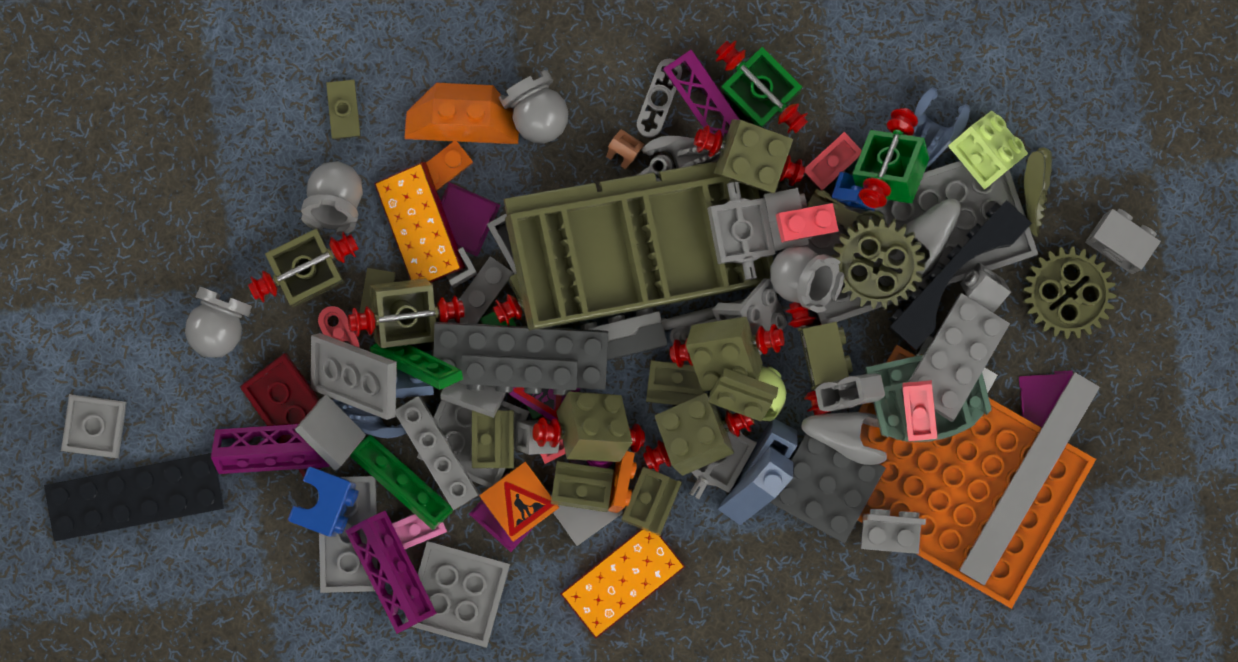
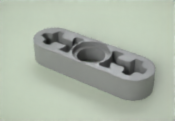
(644, 115)

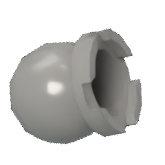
(538, 111)
(332, 198)
(806, 277)
(215, 325)

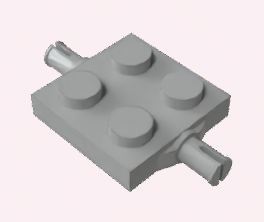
(741, 231)
(726, 470)

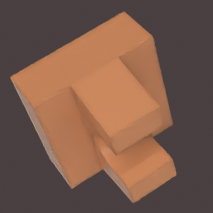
(625, 146)

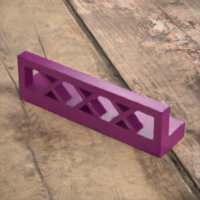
(709, 88)
(267, 454)
(394, 569)

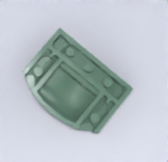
(891, 408)

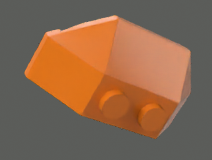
(461, 115)

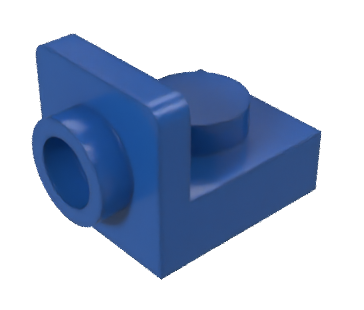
(848, 193)

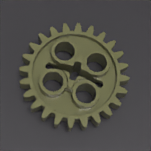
(887, 239)
(1085, 312)

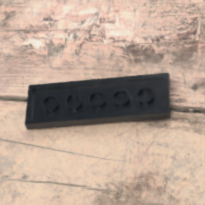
(133, 497)

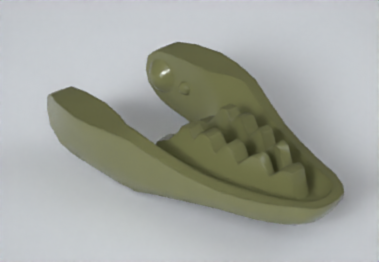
(1036, 184)

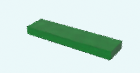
(421, 365)
(401, 482)

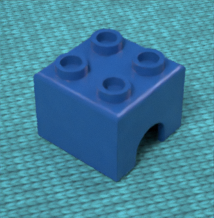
(334, 498)

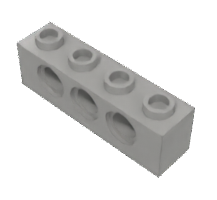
(436, 452)

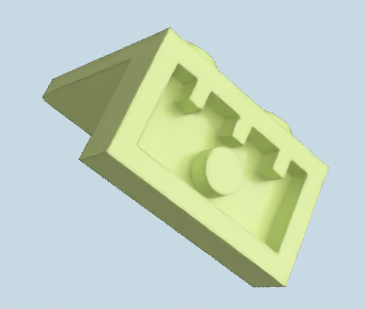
(988, 149)

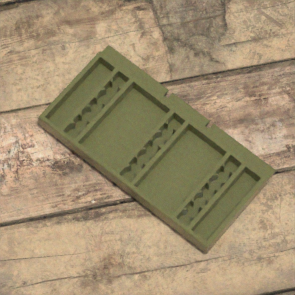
(622, 247)

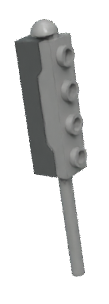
(645, 330)

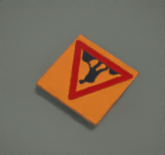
(519, 501)

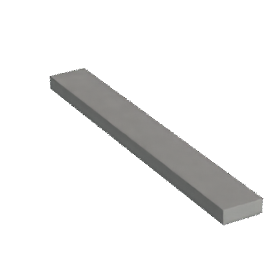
(1029, 478)

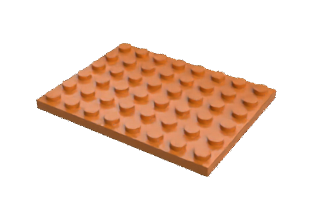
(960, 483)

